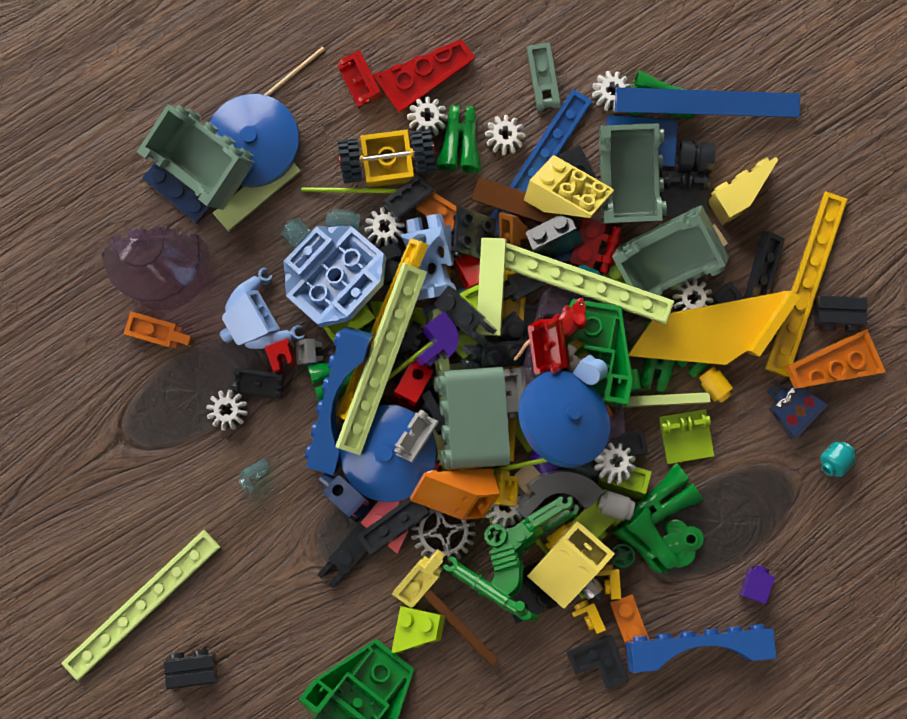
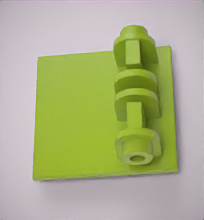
(686, 436)

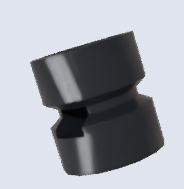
(696, 156)
(393, 258)

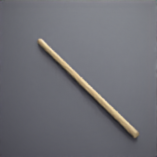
(295, 71)

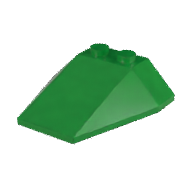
(607, 341)
(361, 686)

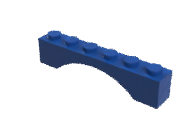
(351, 351)
(652, 654)

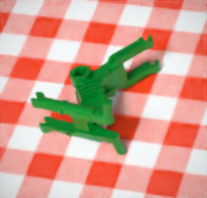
(507, 558)

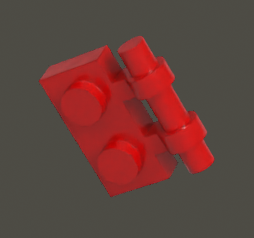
(592, 235)

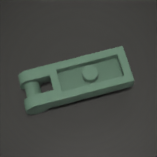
(543, 75)

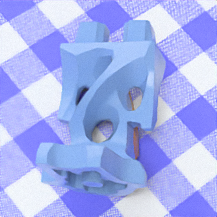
(438, 252)

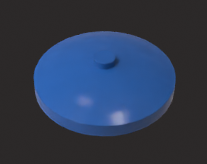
(264, 130)
(564, 419)
(378, 470)

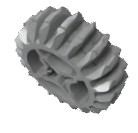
(447, 548)

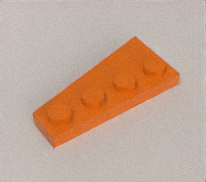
(843, 360)

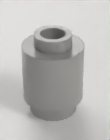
(616, 506)

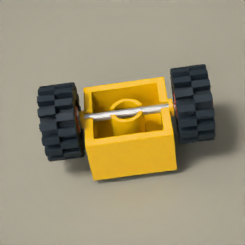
(387, 157)

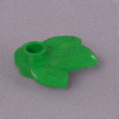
(678, 542)

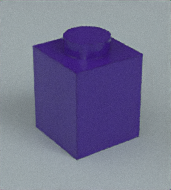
(757, 584)

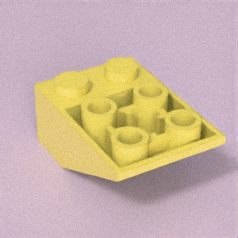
(566, 190)
(735, 198)
(570, 564)

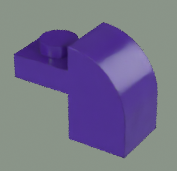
(444, 337)

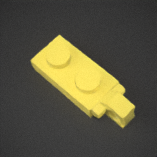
(419, 579)

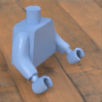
(249, 318)

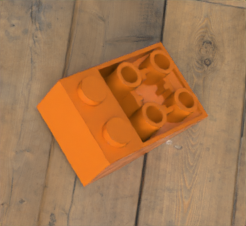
(458, 492)

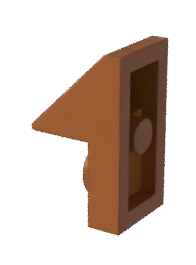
(511, 229)

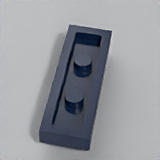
(176, 192)

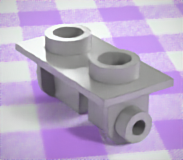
(514, 389)
(412, 442)

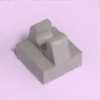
(306, 351)

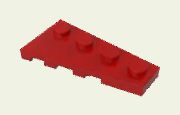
(423, 74)

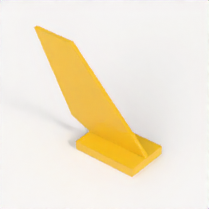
(717, 331)

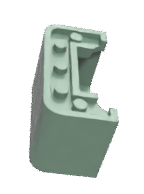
(197, 155)
(632, 169)
(672, 253)
(473, 418)

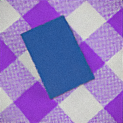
(668, 148)

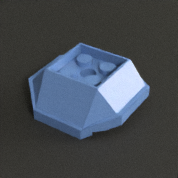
(321, 259)

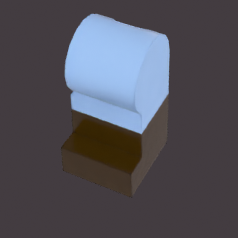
(583, 364)

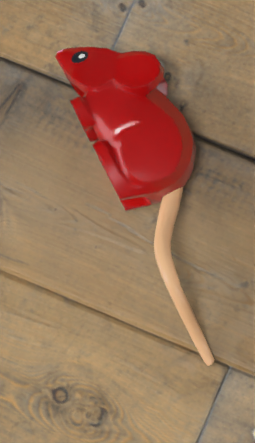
(572, 319)

